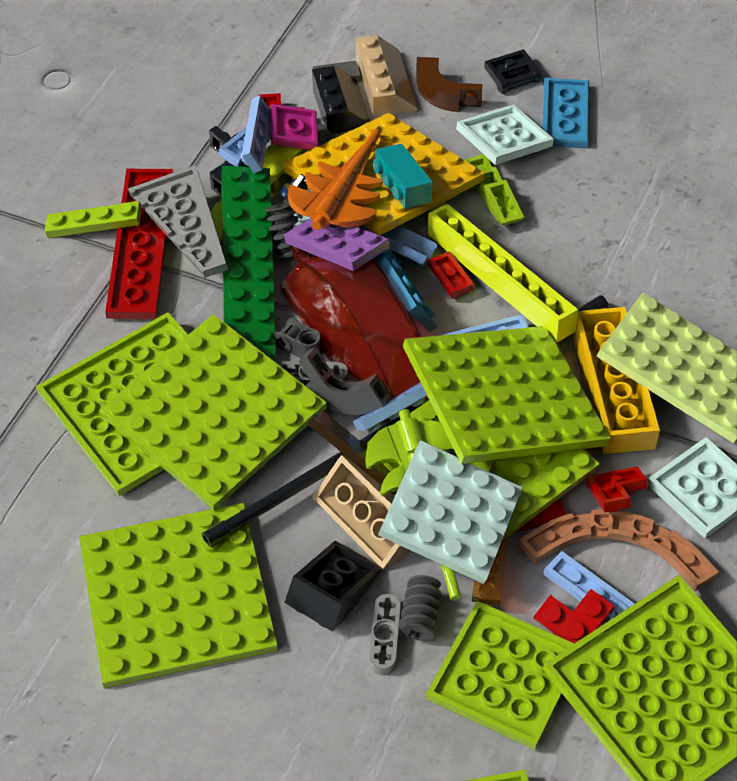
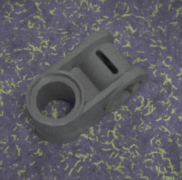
(297, 338)

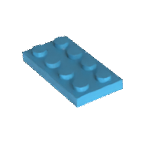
(408, 294)

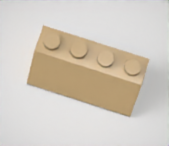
(384, 77)
(359, 509)

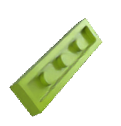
(93, 219)

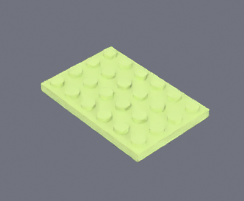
(677, 363)

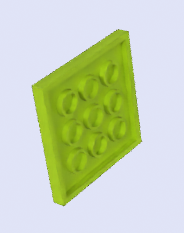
(498, 675)

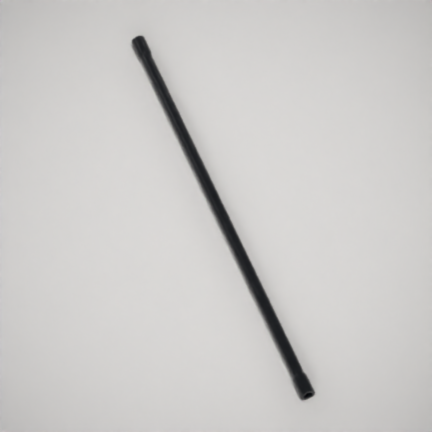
(227, 527)

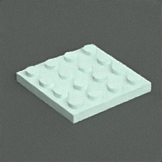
(450, 512)

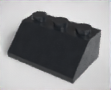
(338, 99)

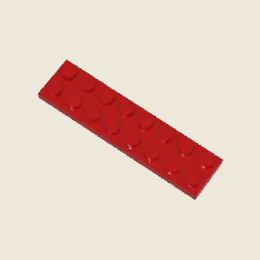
(137, 259)

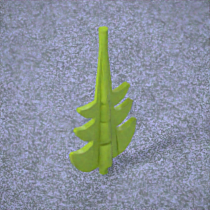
(397, 446)

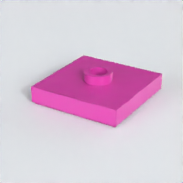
(293, 127)

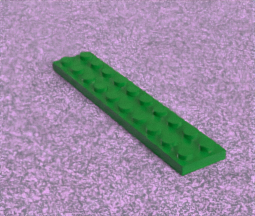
(249, 256)

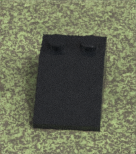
(331, 585)

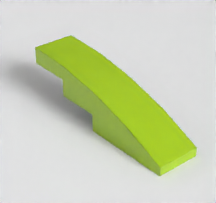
(496, 192)

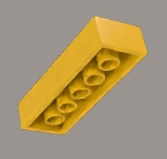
(616, 398)

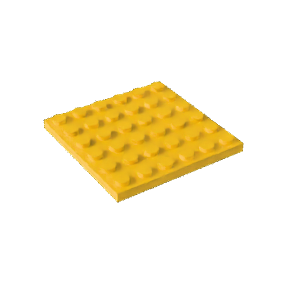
(445, 169)

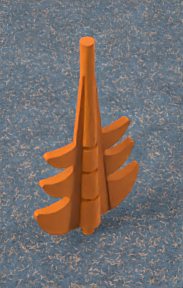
(340, 192)

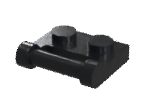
(511, 65)

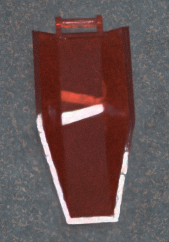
(356, 318)

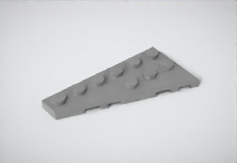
(183, 214)

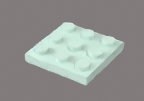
(504, 134)
(699, 487)

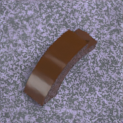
(442, 92)

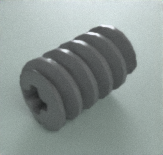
(284, 222)
(420, 607)

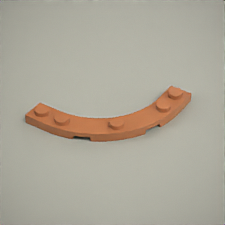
(624, 527)

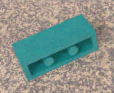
(403, 176)

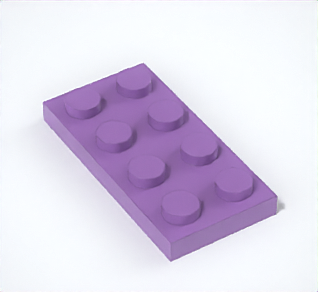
(337, 244)

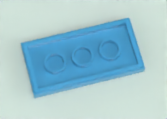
(566, 112)

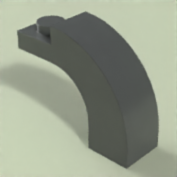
(342, 395)

